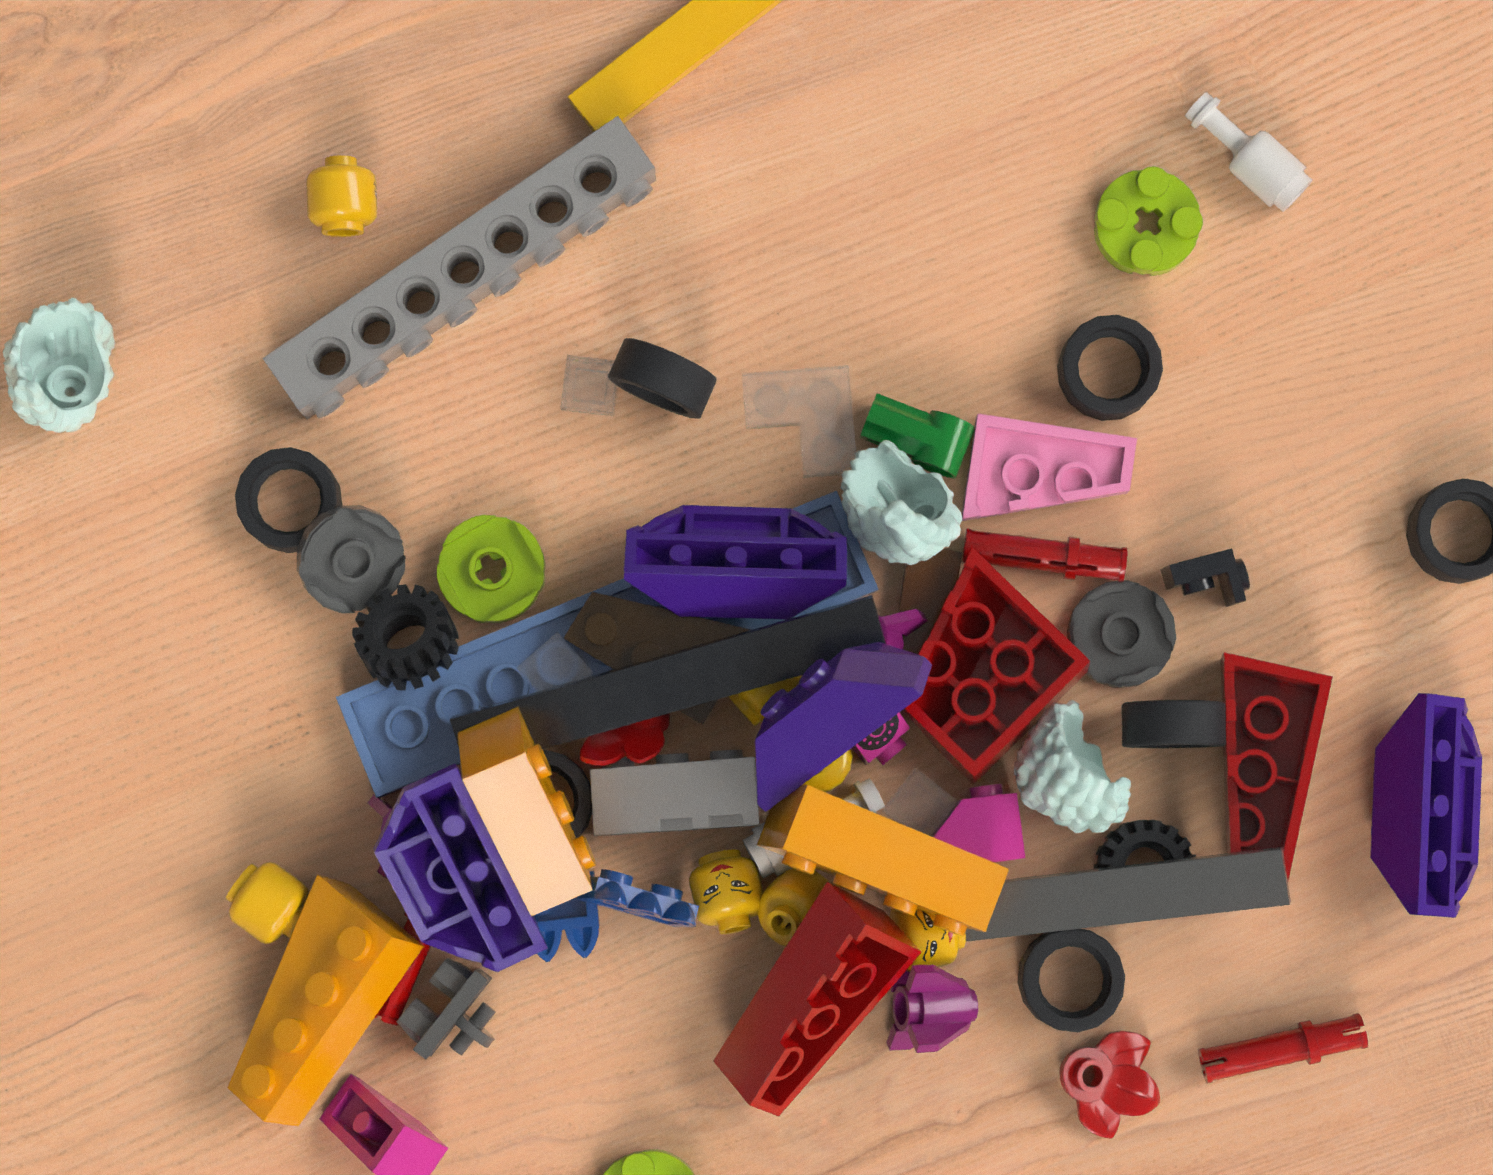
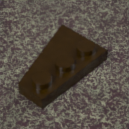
(632, 632)

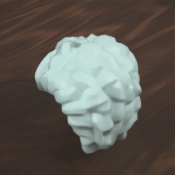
(59, 365)
(898, 506)
(1066, 775)

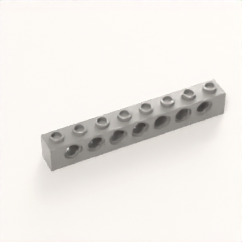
(606, 151)

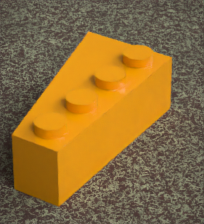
(885, 857)
(321, 1000)

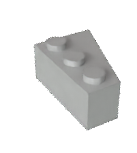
(675, 794)

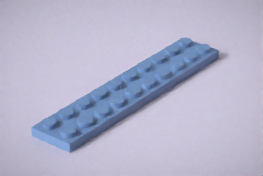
(410, 730)

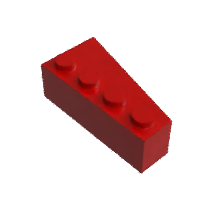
(1269, 750)
(814, 998)

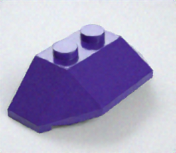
(735, 561)
(831, 713)
(1428, 805)
(454, 875)

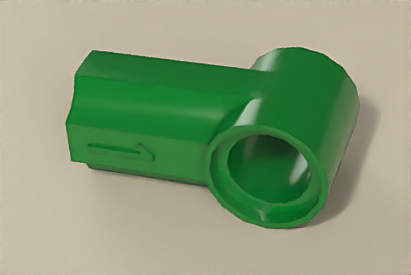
(931, 439)

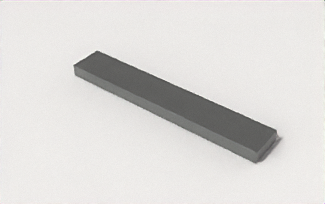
(1139, 893)

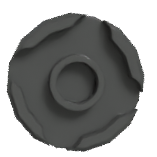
(350, 558)
(1123, 633)

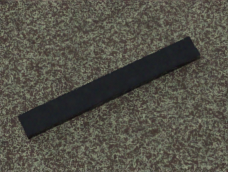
(687, 675)

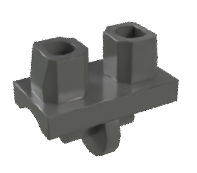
(431, 1029)

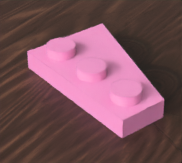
(1041, 466)

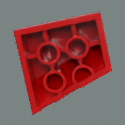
(990, 670)

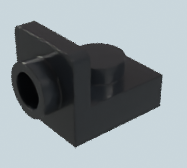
(1198, 575)

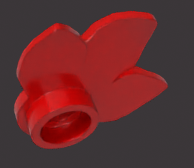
(635, 741)
(1117, 1085)

